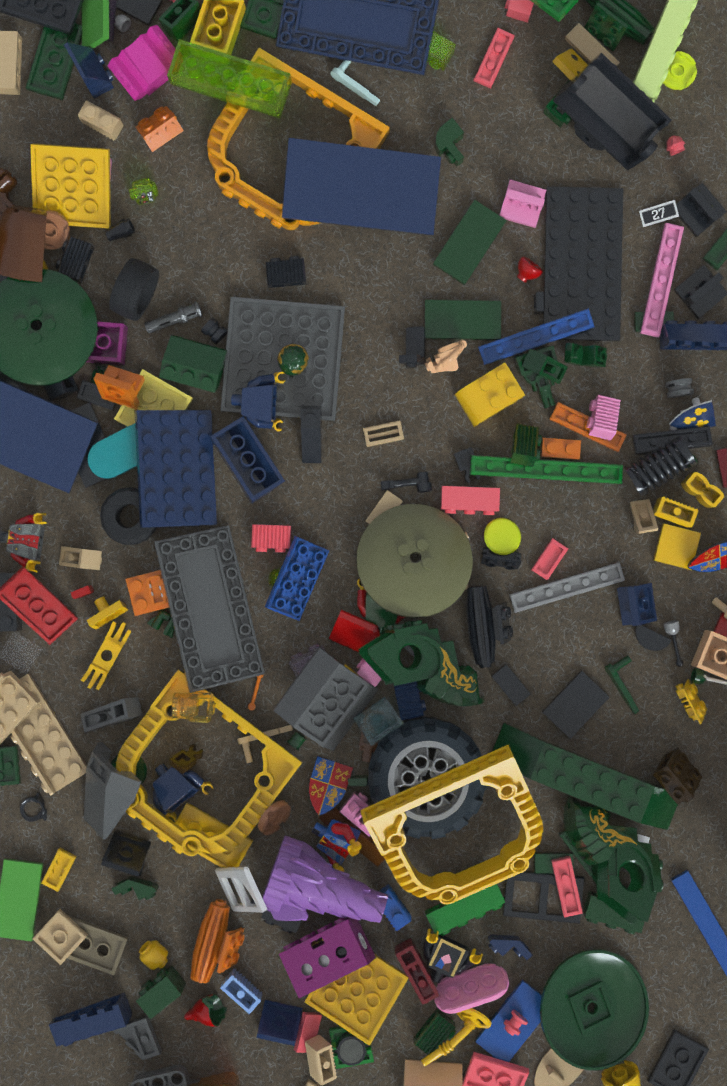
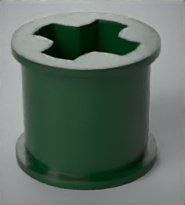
(296, 740)

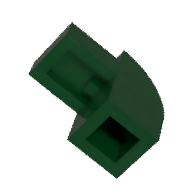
(445, 142)

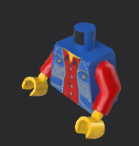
(337, 841)

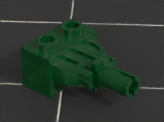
(531, 378)

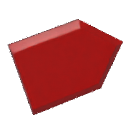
(353, 631)

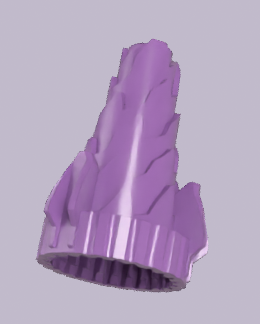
(307, 881)

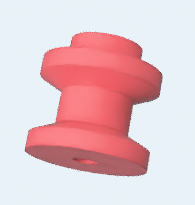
(515, 1022)

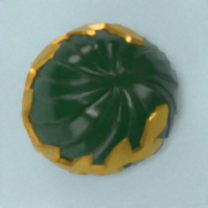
(292, 359)

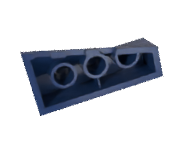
(693, 336)

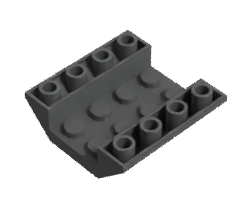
(325, 700)

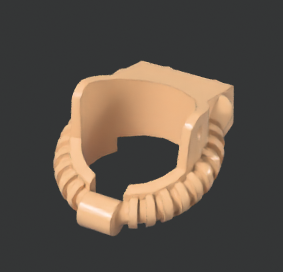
(446, 358)

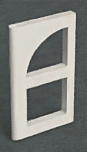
(241, 876)

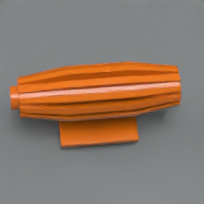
(215, 943)

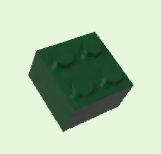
(161, 991)

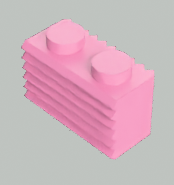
(604, 417)

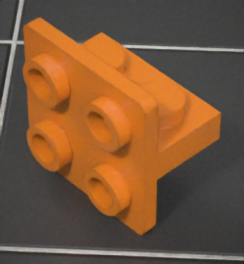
(159, 128)

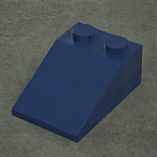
(90, 69)

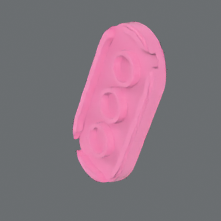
(472, 988)

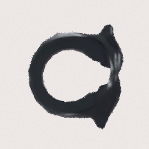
(41, 815)

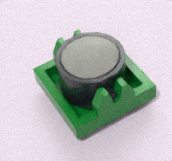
(349, 1049)

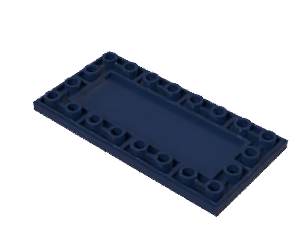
(361, 31)
(360, 186)
(42, 437)

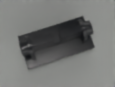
(509, 562)

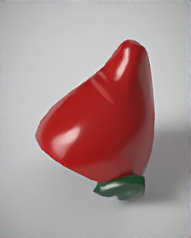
(207, 1011)

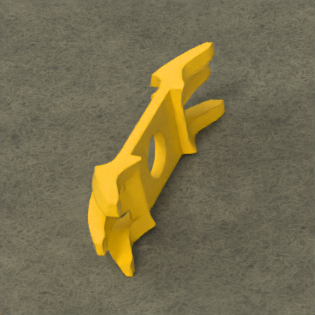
(102, 666)

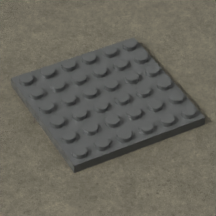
(258, 334)

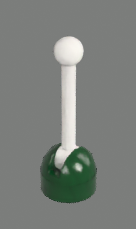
(699, 677)

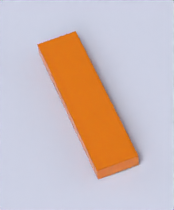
(577, 422)

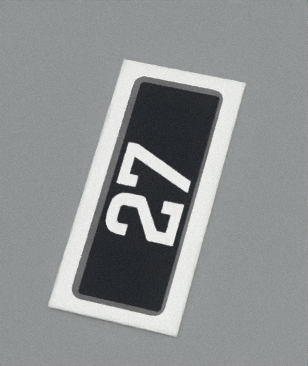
(659, 213)

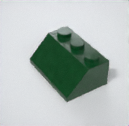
(193, 363)

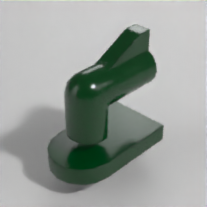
(157, 621)

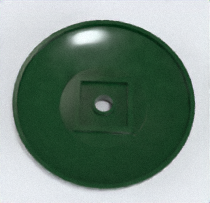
(66, 331)
(614, 1026)

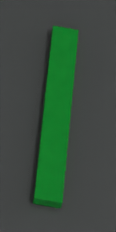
(547, 470)

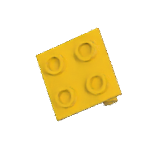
(698, 708)

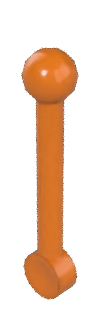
(251, 706)

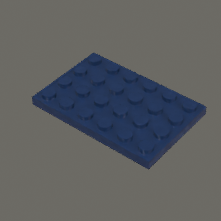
(175, 468)

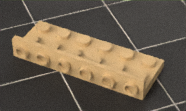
(15, 703)
(47, 744)

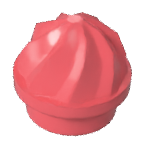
(675, 145)

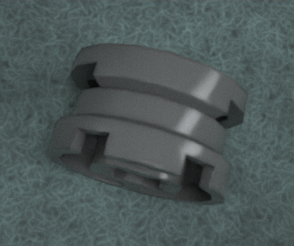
(679, 388)

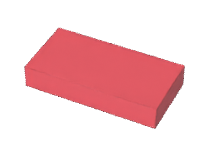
(549, 559)
(307, 1029)

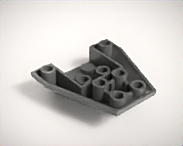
(107, 792)

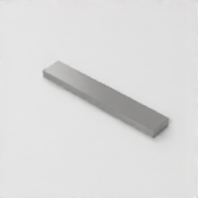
(567, 587)

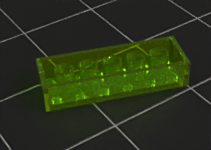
(229, 78)

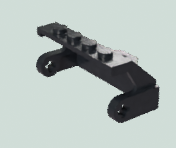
(612, 112)

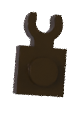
(185, 760)

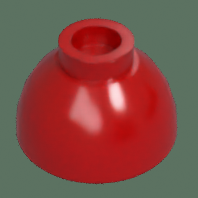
(528, 269)

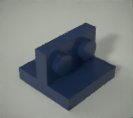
(637, 604)
(279, 1023)

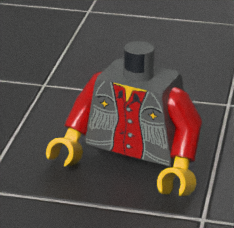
(25, 540)

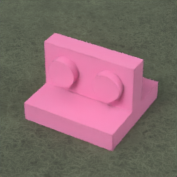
(522, 203)

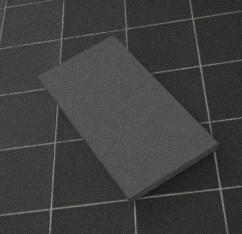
(209, 608)

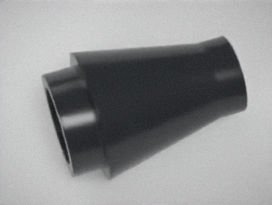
(122, 229)

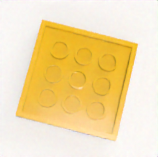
(72, 183)
(360, 998)

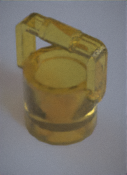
(187, 706)

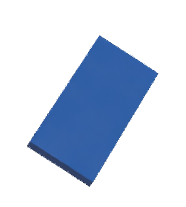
(297, 578)
(496, 1039)

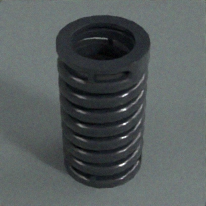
(660, 464)

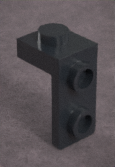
(414, 347)

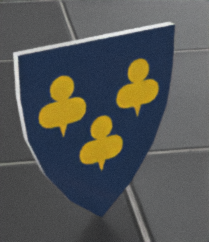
(695, 416)

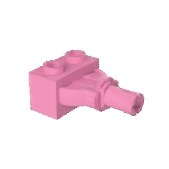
(352, 808)

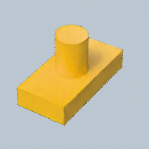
(106, 612)

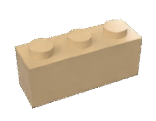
(10, 62)

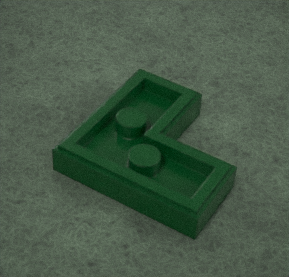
(9, 765)

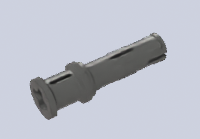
(182, 315)

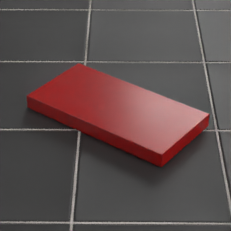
(36, 605)

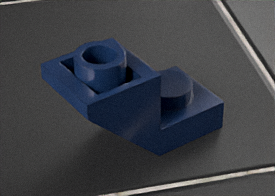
(504, 943)

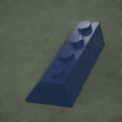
(247, 459)

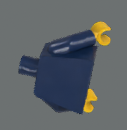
(259, 401)
(175, 789)

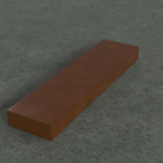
(368, 846)

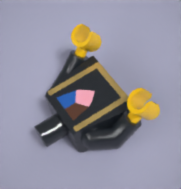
(447, 956)

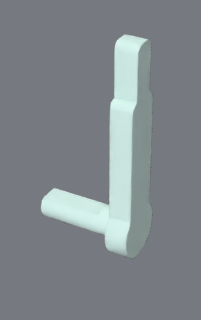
(339, 75)

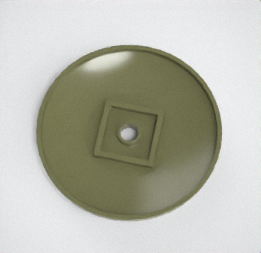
(407, 586)

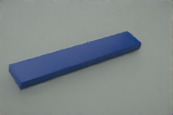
(536, 336)
(702, 916)

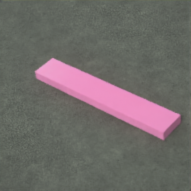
(661, 280)

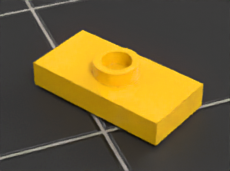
(58, 869)

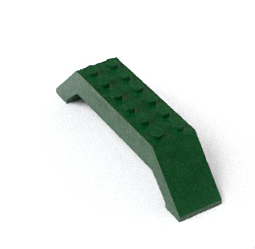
(588, 779)

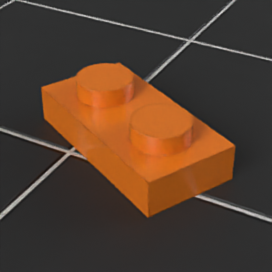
(561, 448)

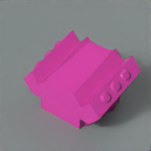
(144, 63)

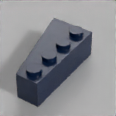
(91, 1020)

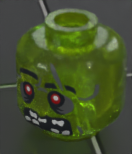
(143, 191)

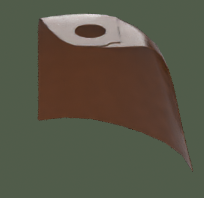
(22, 243)

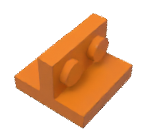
(119, 386)

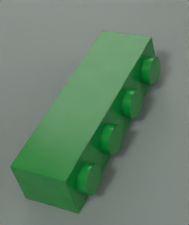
(447, 916)

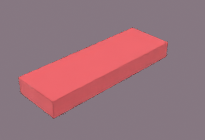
(494, 58)
(566, 886)

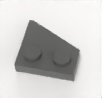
(141, 1037)

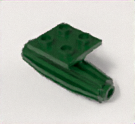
(617, 18)

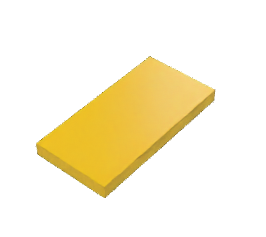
(194, 818)

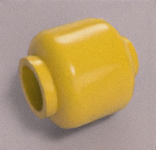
(153, 955)

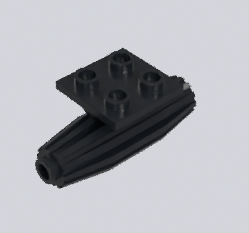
(486, 625)

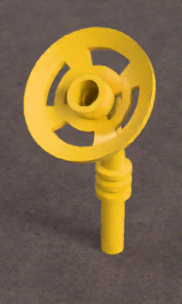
(471, 1020)

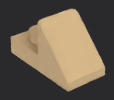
(643, 516)

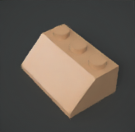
(433, 1074)

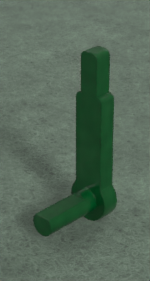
(612, 672)

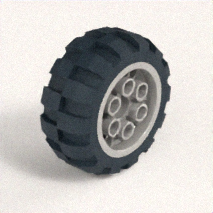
(413, 741)

